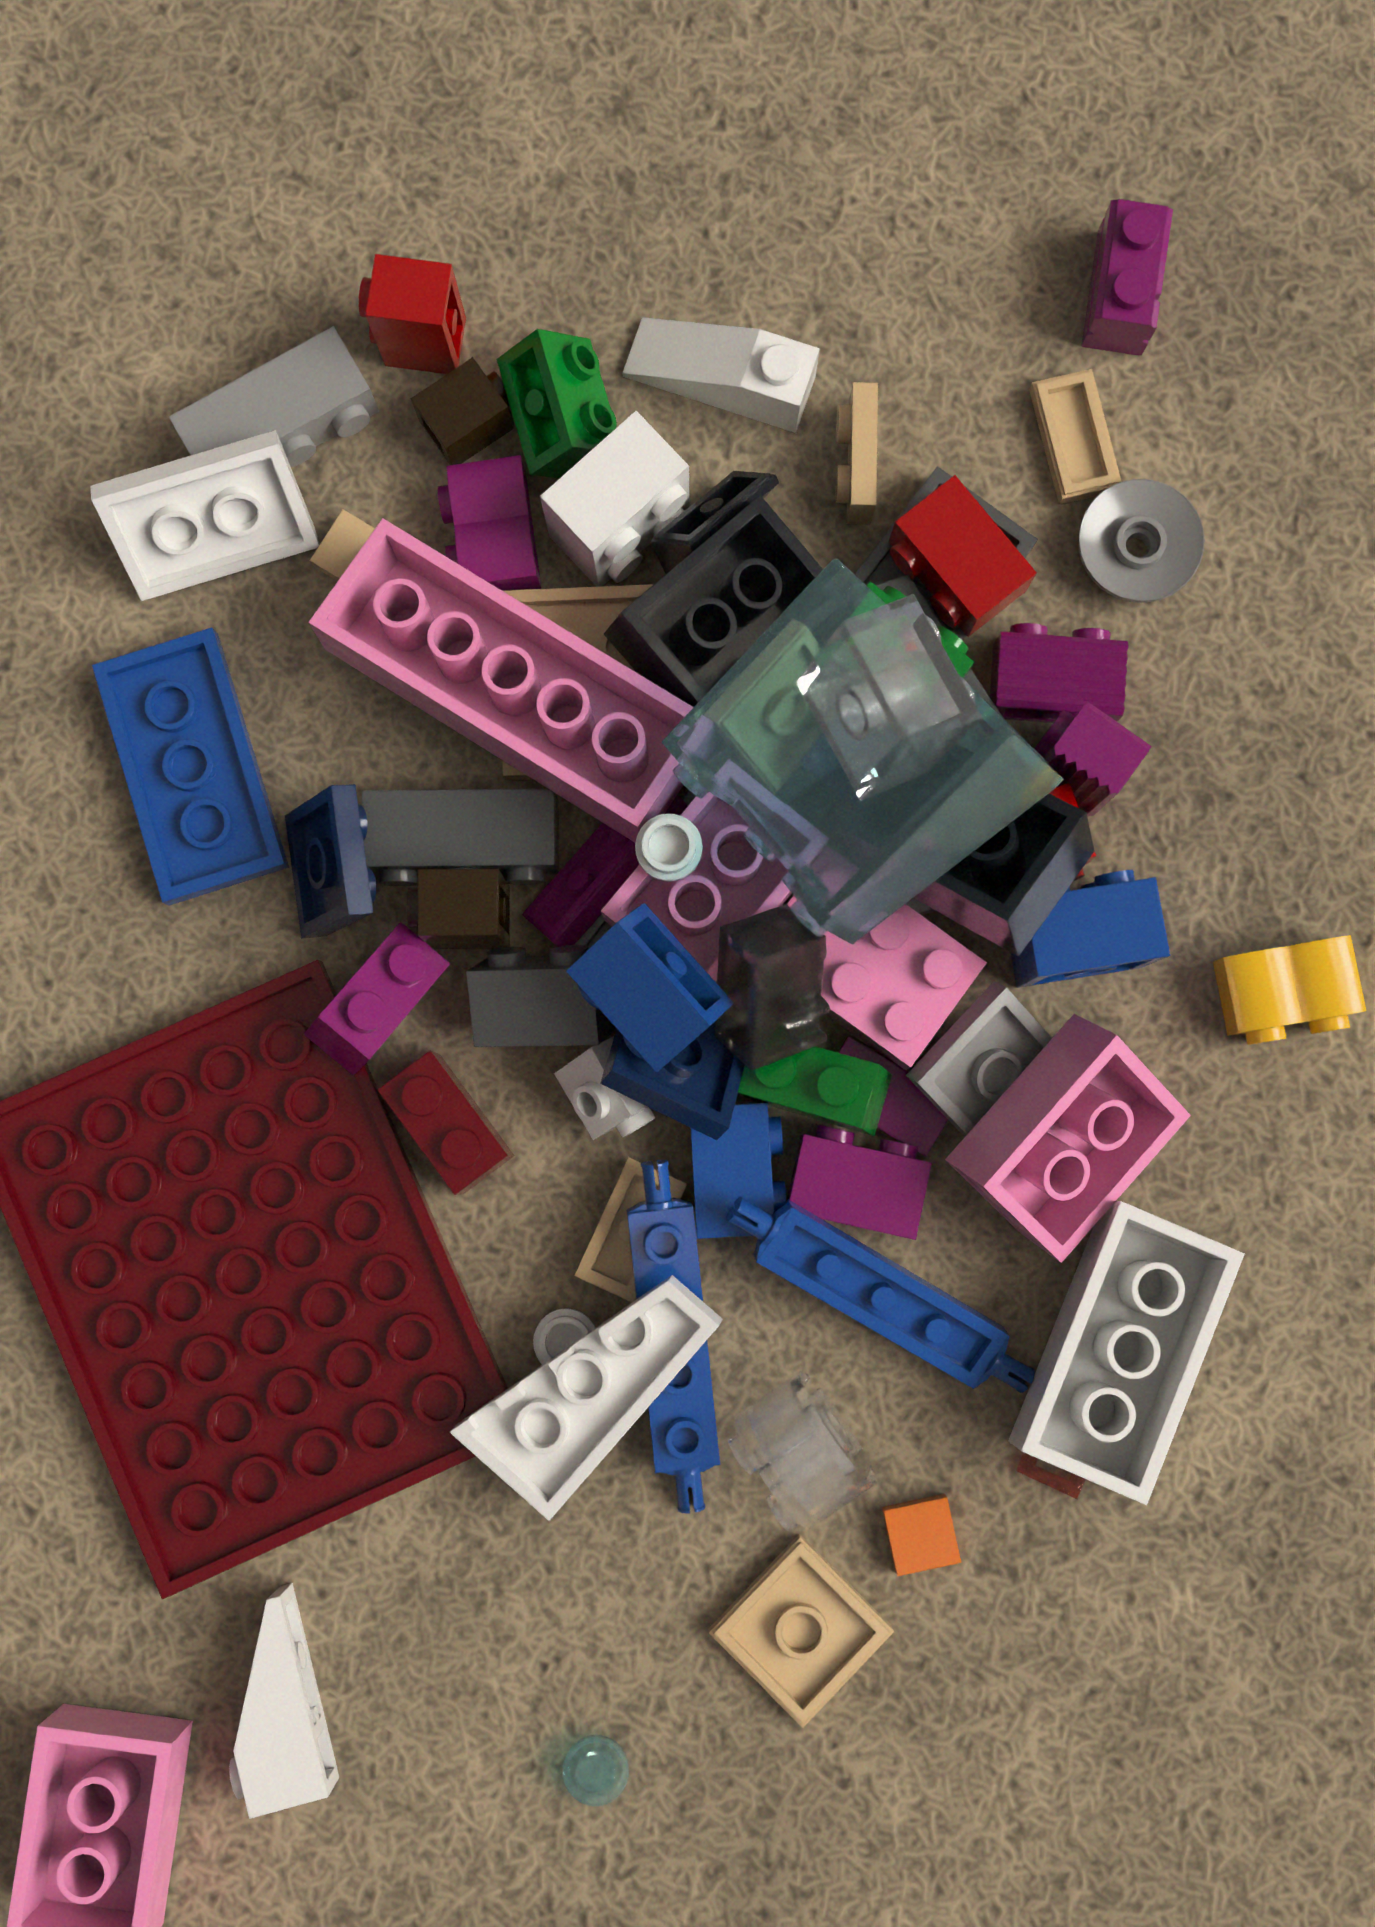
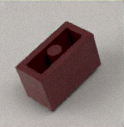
(446, 1122)

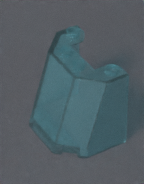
(771, 762)

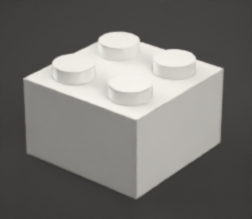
(617, 500)

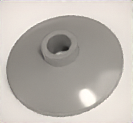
(1159, 519)

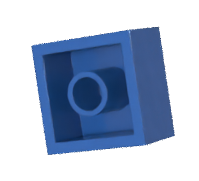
(1096, 931)

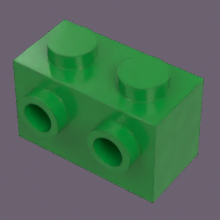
(556, 400)

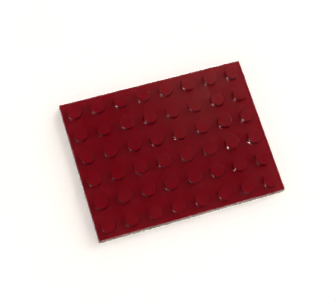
(241, 1280)

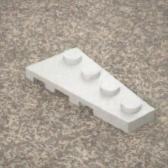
(579, 1404)

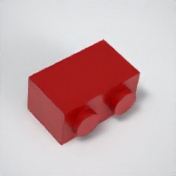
(414, 313)
(959, 557)

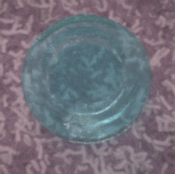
(595, 1770)

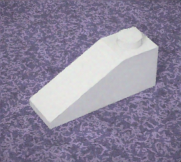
(726, 368)
(282, 1734)

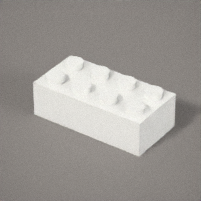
(1126, 1350)

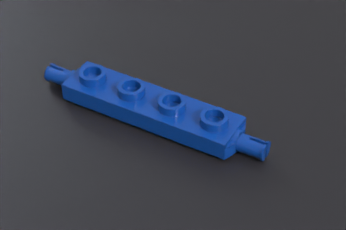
(880, 1294)
(684, 1412)

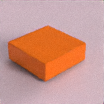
(921, 1534)

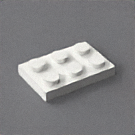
(205, 515)

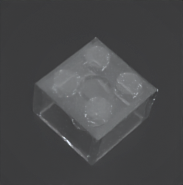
(888, 696)

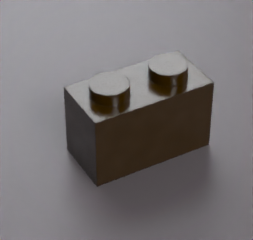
(460, 908)

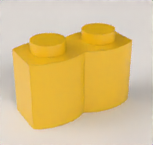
(1290, 987)

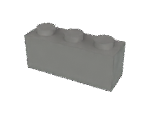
(300, 394)

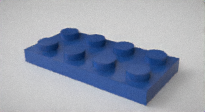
(190, 766)

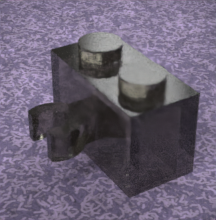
(775, 979)

